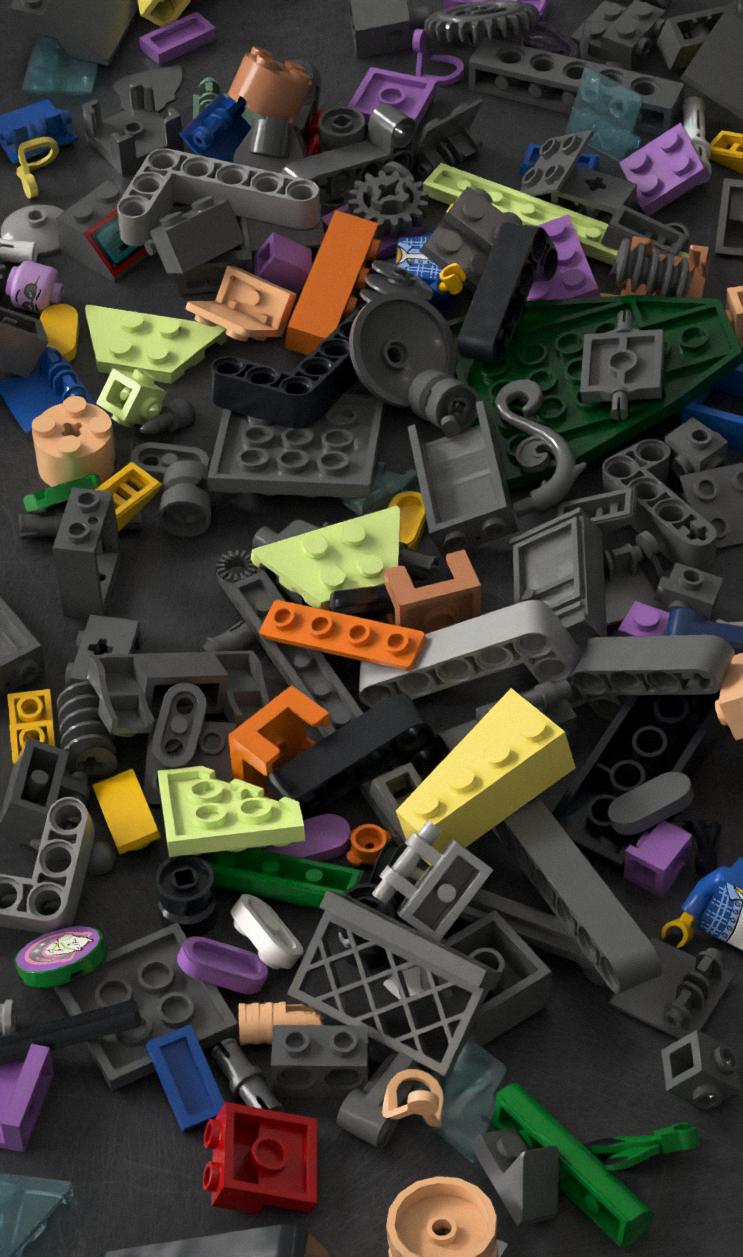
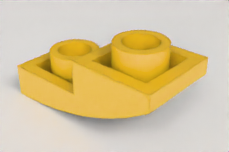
(32, 718)
(126, 812)

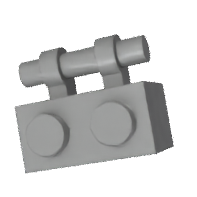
(442, 889)

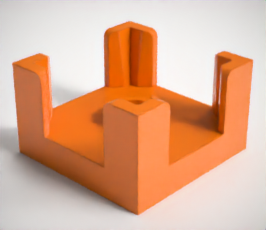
(274, 736)

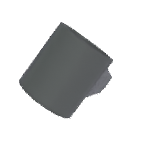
(363, 1108)

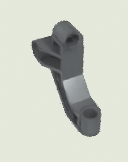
(276, 141)

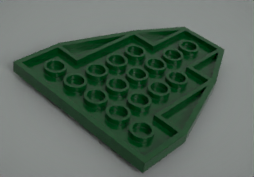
(550, 352)

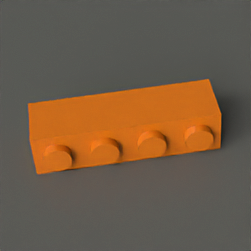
(333, 281)

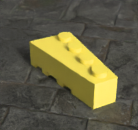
(489, 773)

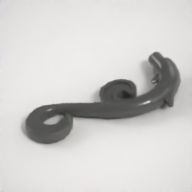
(529, 450)

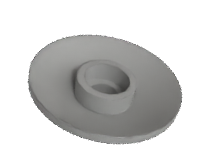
(34, 224)

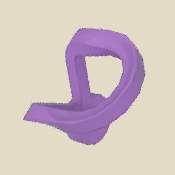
(419, 45)

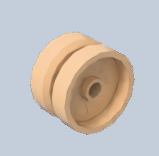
(442, 1221)

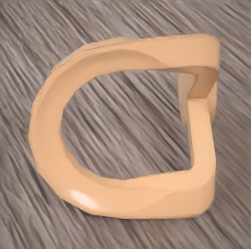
(419, 1102)

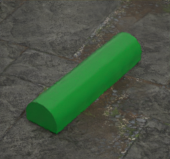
(280, 876)
(580, 1172)

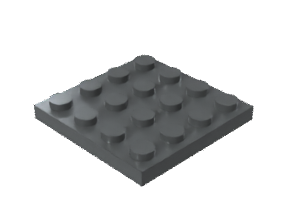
(322, 460)

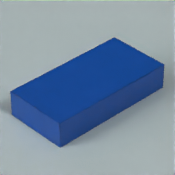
(186, 1077)

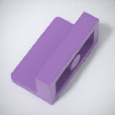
(22, 1096)

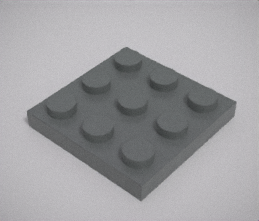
(166, 997)

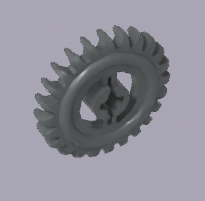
(481, 20)

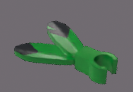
(639, 1148)

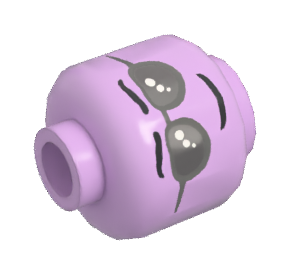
(34, 287)

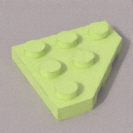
(221, 816)

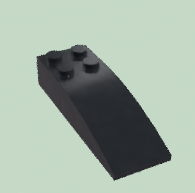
(642, 742)

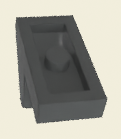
(521, 1176)

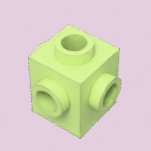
(131, 397)

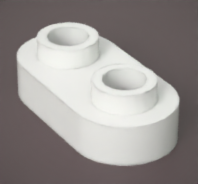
(266, 931)

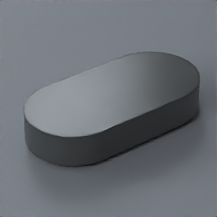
(651, 803)

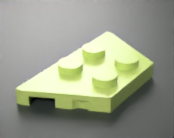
(148, 342)
(335, 556)

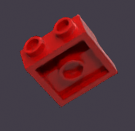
(261, 1159)

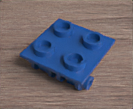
(34, 122)
(217, 129)
(43, 388)

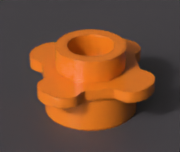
(364, 837)

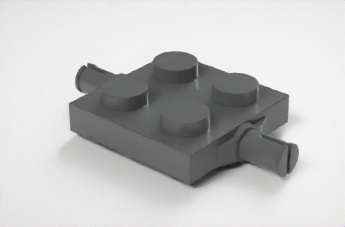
(622, 365)

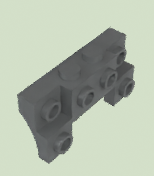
(135, 685)

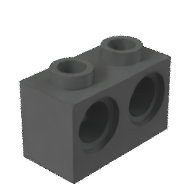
(319, 1060)

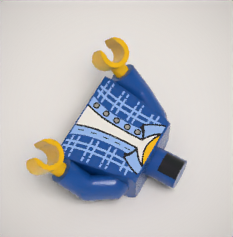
(443, 282)
(717, 905)

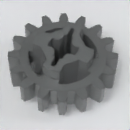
(389, 202)

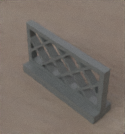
(412, 946)

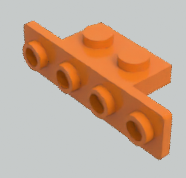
(343, 635)

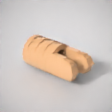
(258, 1019)

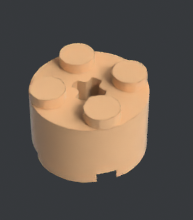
(73, 442)

